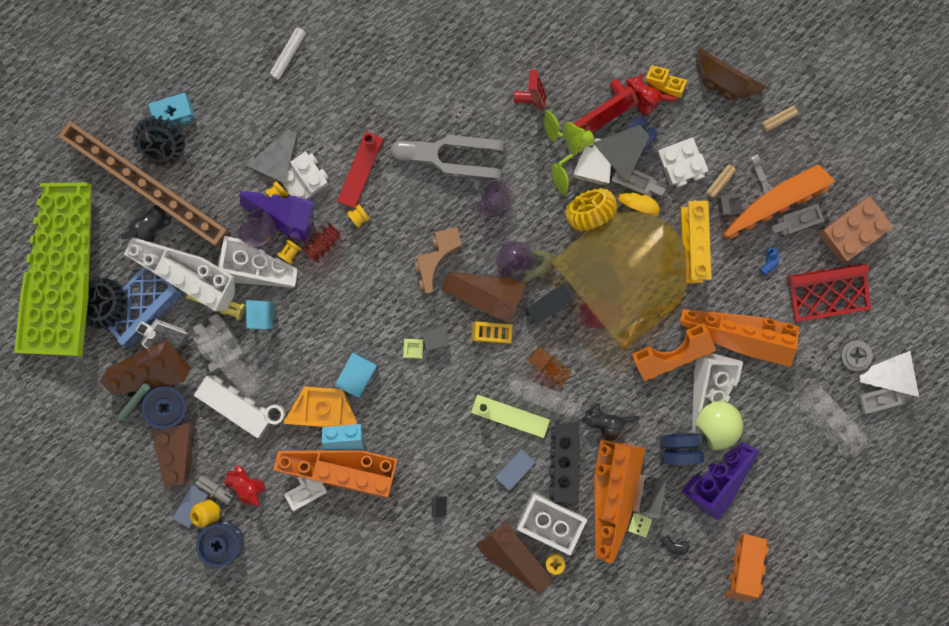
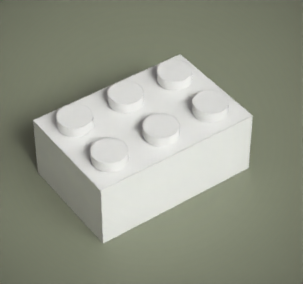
(551, 523)

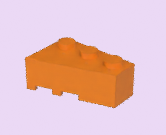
(748, 568)

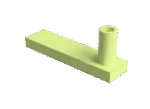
(510, 416)

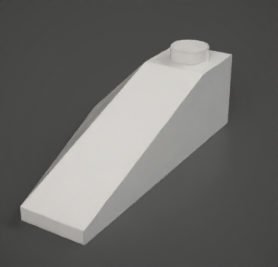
(254, 265)
(713, 382)

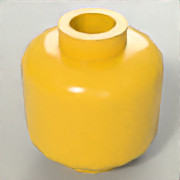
(205, 513)

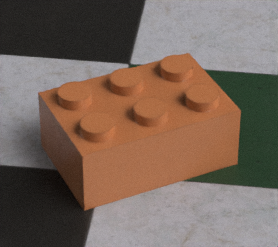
(855, 229)

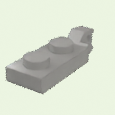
(639, 183)
(798, 220)
(880, 400)

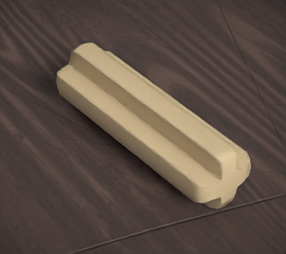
(779, 118)
(721, 181)

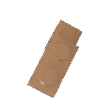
(446, 241)

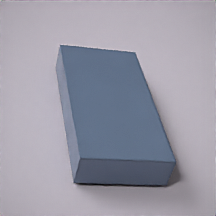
(515, 469)
(194, 496)

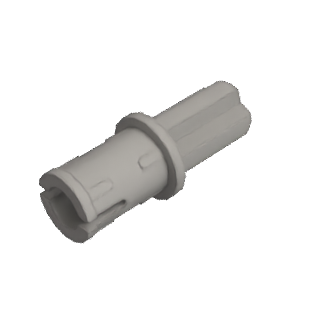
(214, 490)

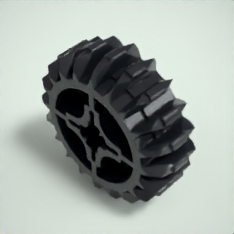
(158, 131)
(110, 308)

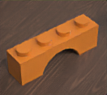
(653, 363)

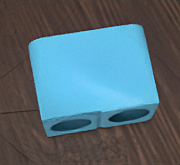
(260, 314)
(356, 374)

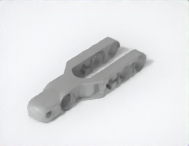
(428, 154)

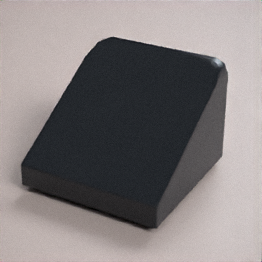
(439, 506)

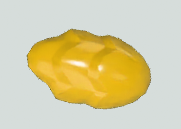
(640, 202)

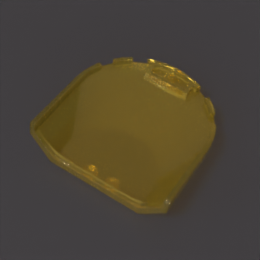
(627, 273)

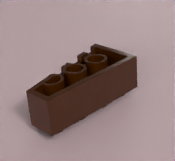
(154, 366)

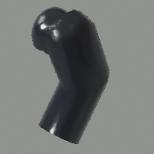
(675, 548)

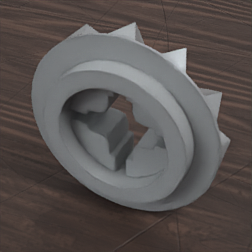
(861, 363)

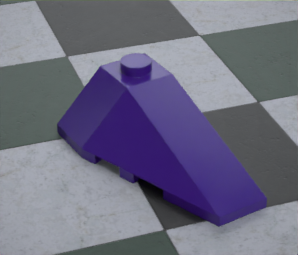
(292, 215)
(719, 486)

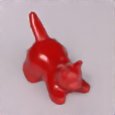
(646, 95)
(246, 488)

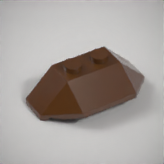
(725, 78)

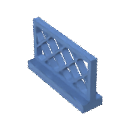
(152, 312)

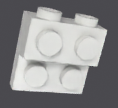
(682, 162)
(304, 177)

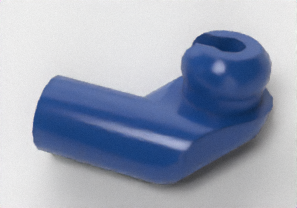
(772, 261)

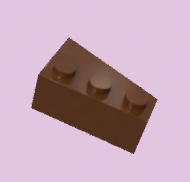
(174, 453)

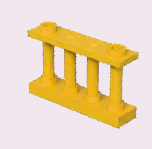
(696, 239)

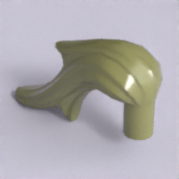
(540, 271)

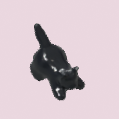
(146, 226)
(609, 424)

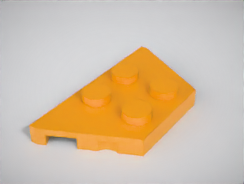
(321, 408)

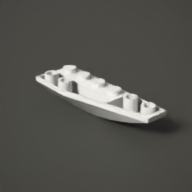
(185, 271)

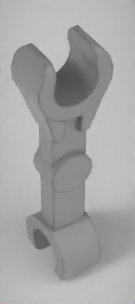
(760, 174)

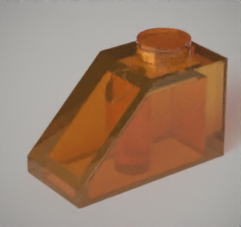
(549, 366)

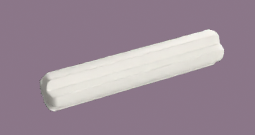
(287, 53)

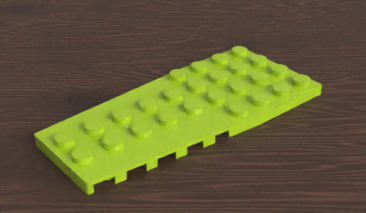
(58, 273)

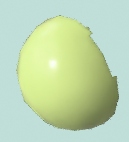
(720, 425)

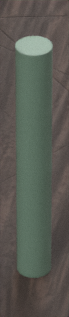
(133, 402)

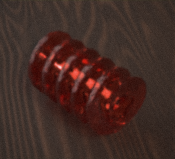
(322, 242)

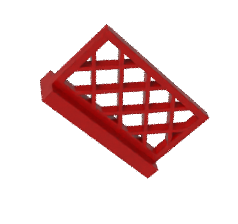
(829, 275)

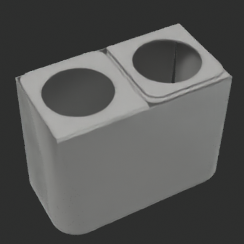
(657, 497)

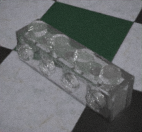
(833, 420)

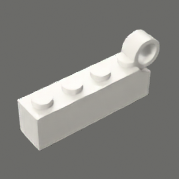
(235, 407)

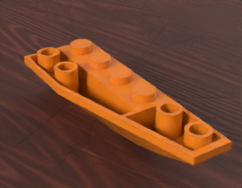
(794, 190)
(748, 335)
(344, 469)
(614, 494)

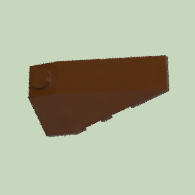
(488, 293)
(511, 554)

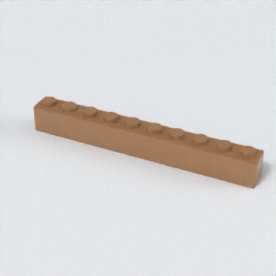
(144, 184)

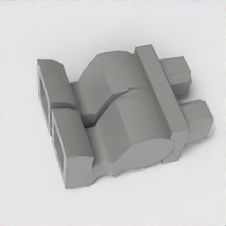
(230, 337)

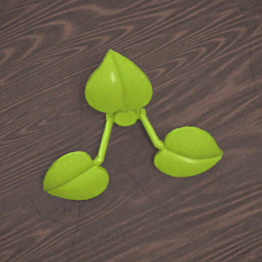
(576, 140)

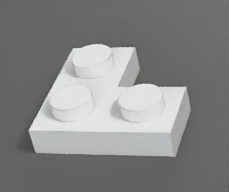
(304, 493)

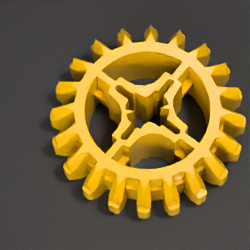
(591, 209)

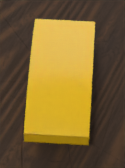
(660, 79)

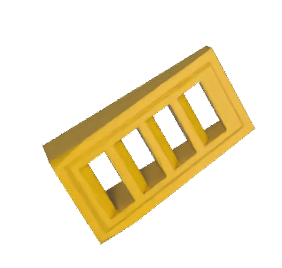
(475, 332)

